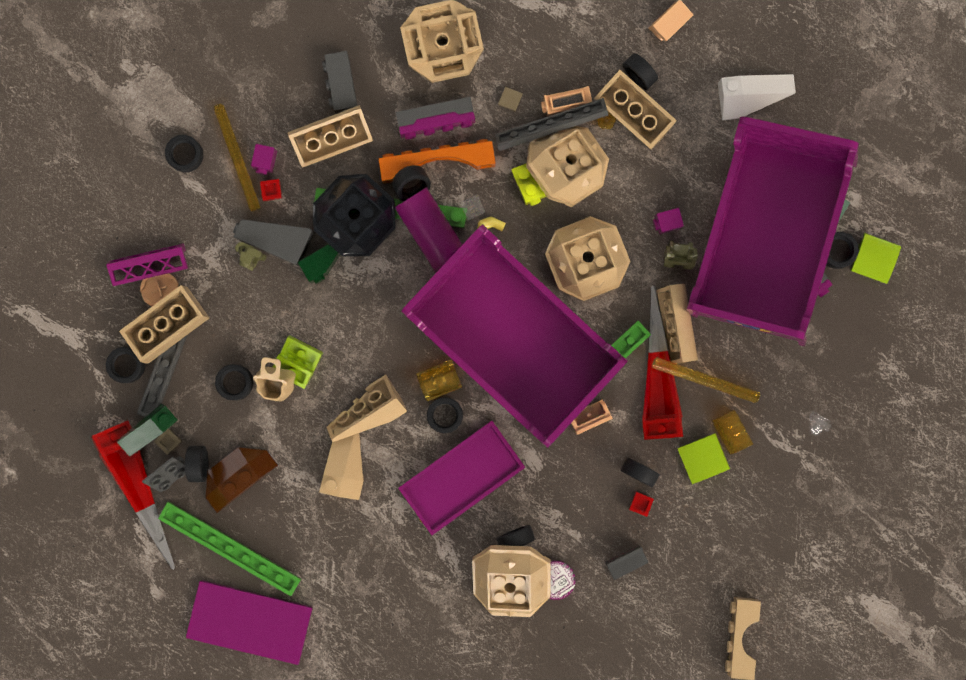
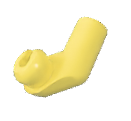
(492, 222)

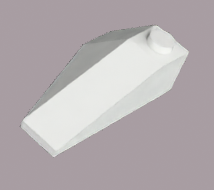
(752, 93)

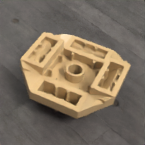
(442, 21)
(561, 180)
(582, 278)
(517, 565)

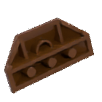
(236, 475)

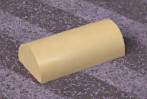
(636, 109)
(330, 136)
(677, 323)

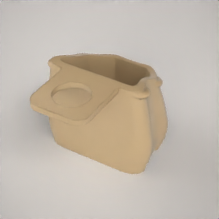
(274, 382)

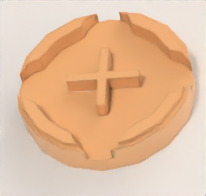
(157, 288)

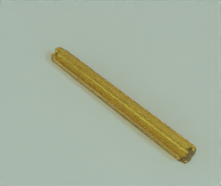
(236, 157)
(706, 380)

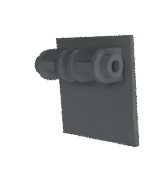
(166, 474)

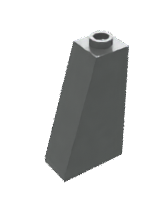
(278, 240)

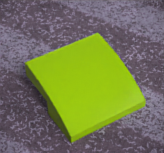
(876, 258)
(299, 358)
(703, 458)

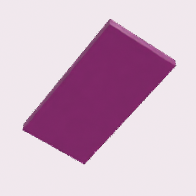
(461, 478)
(249, 622)

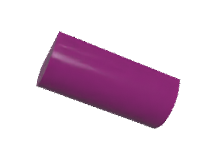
(429, 228)

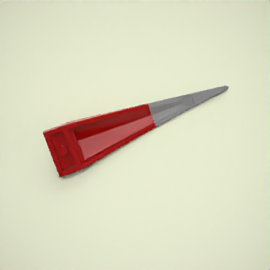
(661, 403)
(129, 474)

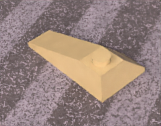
(344, 469)

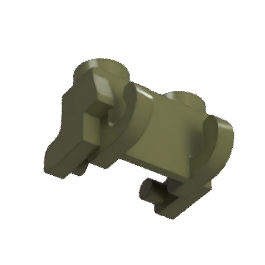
(680, 255)
(250, 256)

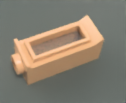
(565, 100)

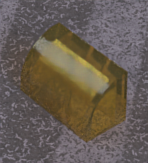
(438, 380)
(732, 432)

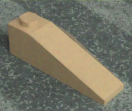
(376, 407)

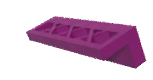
(140, 259)

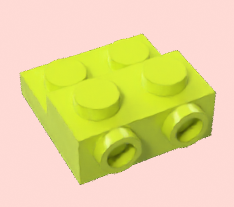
(527, 185)

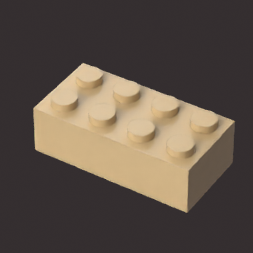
(164, 324)

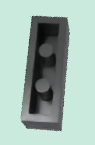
(339, 81)

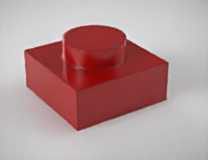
(271, 190)
(641, 504)

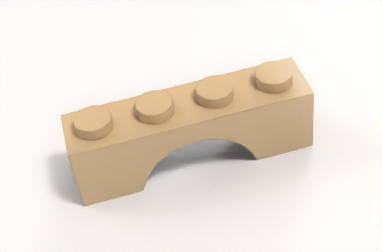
(744, 613)

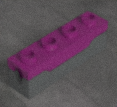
(435, 117)

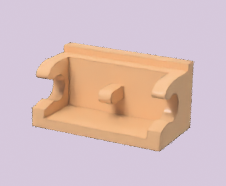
(671, 21)
(591, 417)

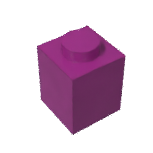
(263, 159)
(668, 221)

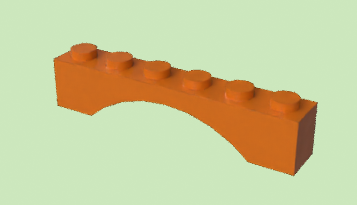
(475, 155)

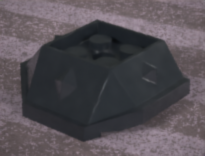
(348, 235)

